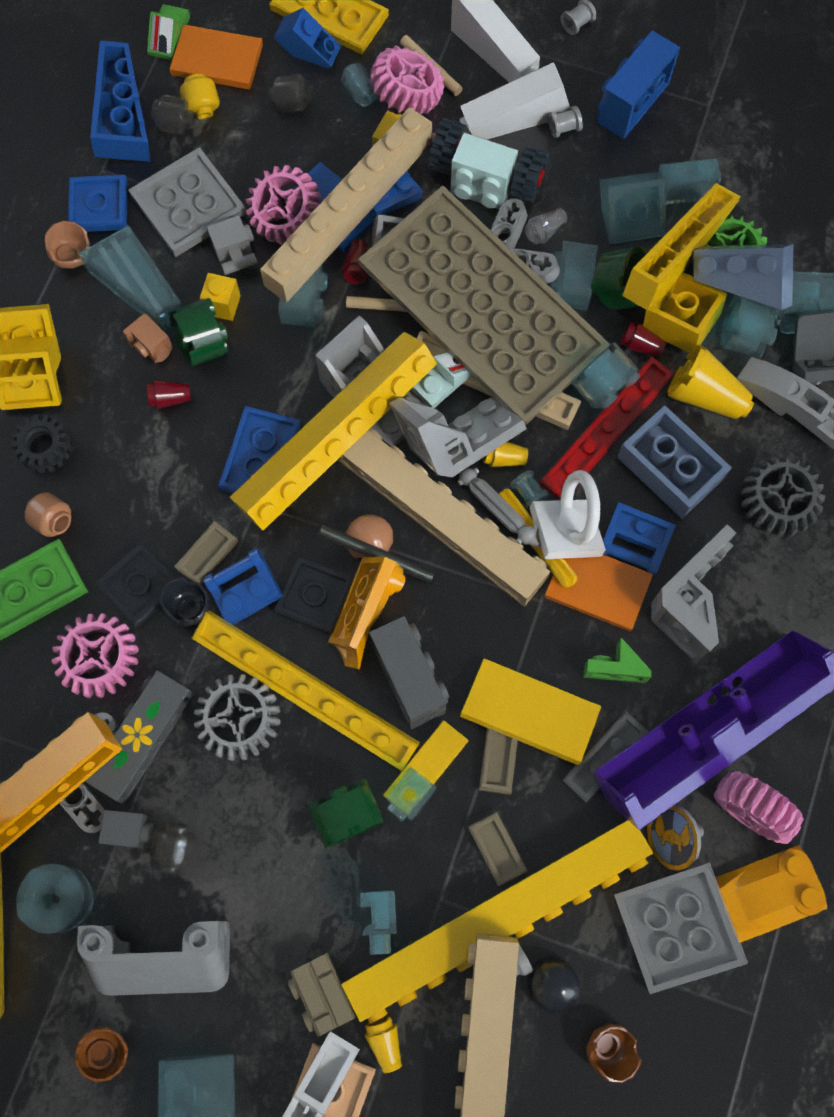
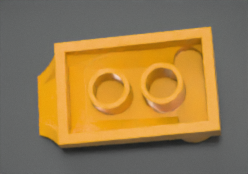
(368, 594)
(772, 893)

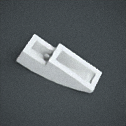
(322, 1078)

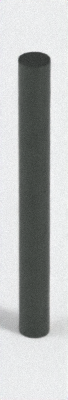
(372, 551)

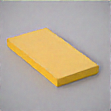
(347, 21)
(531, 711)

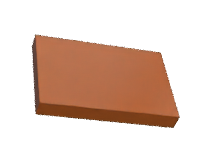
(218, 55)
(603, 590)

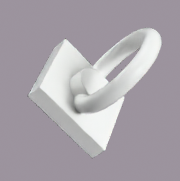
(570, 526)

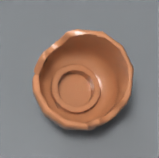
(65, 242)
(371, 530)

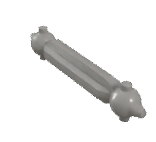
(498, 506)

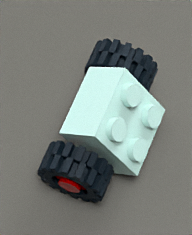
(484, 168)

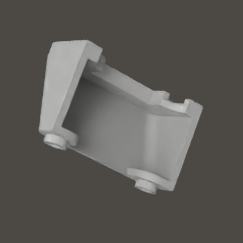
(198, 968)

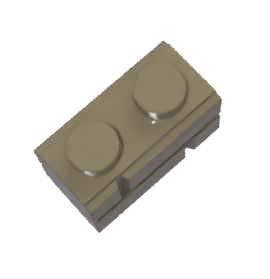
(322, 995)

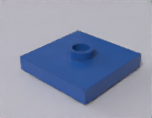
(98, 202)

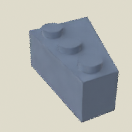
(749, 271)

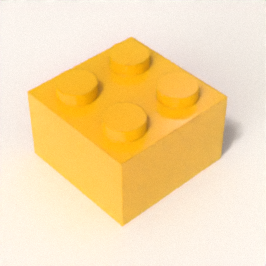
(685, 312)

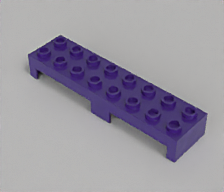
(708, 738)

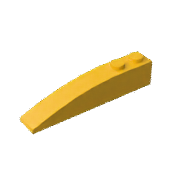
(676, 249)

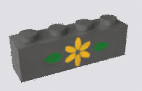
(141, 735)

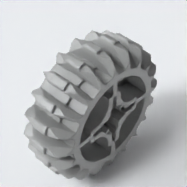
(232, 690)

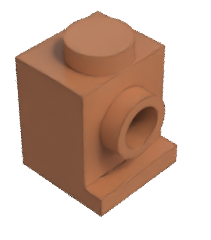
(148, 339)

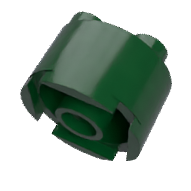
(613, 274)
(198, 332)
(345, 813)

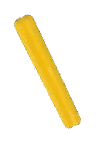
(558, 567)

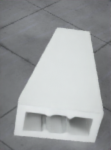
(493, 38)
(516, 104)

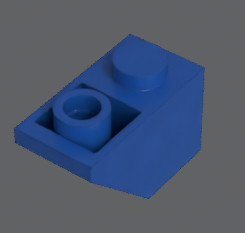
(307, 39)

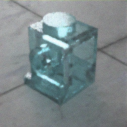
(410, 781)

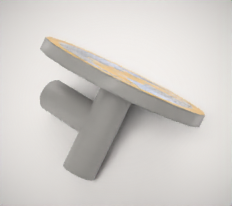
(675, 838)

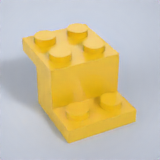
(28, 358)

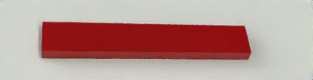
(608, 426)

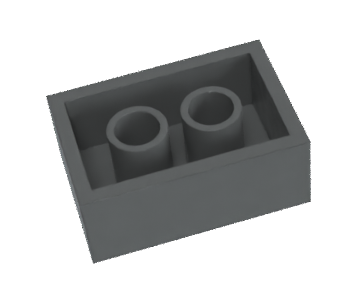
(409, 671)

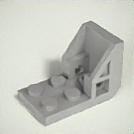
(346, 358)
(462, 442)
(687, 617)

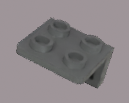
(814, 347)

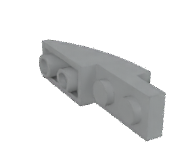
(790, 394)

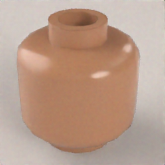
(48, 514)

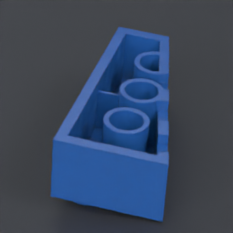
(117, 114)

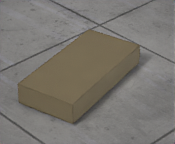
(206, 553)
(498, 763)
(497, 849)

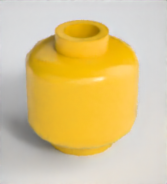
(200, 94)

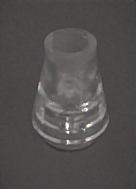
(543, 227)

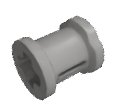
(578, 16)
(565, 121)

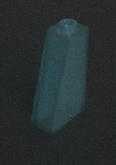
(132, 275)

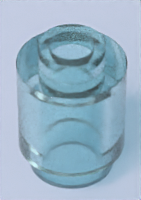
(357, 82)

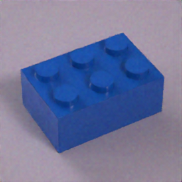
(637, 84)

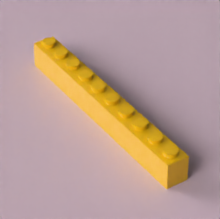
(502, 915)

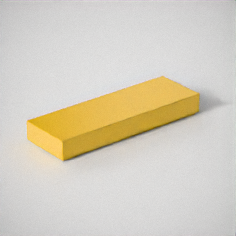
(433, 757)

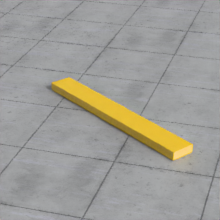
(305, 690)

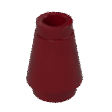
(351, 269)
(642, 340)
(166, 394)

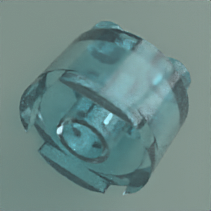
(748, 327)
(605, 377)
(35, 896)

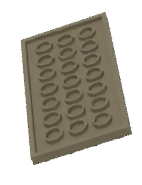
(483, 304)

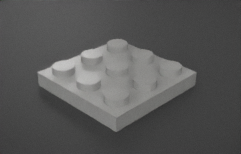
(186, 200)
(680, 928)

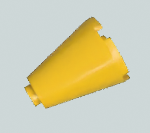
(710, 386)

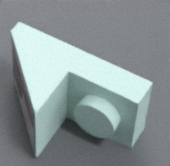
(441, 380)

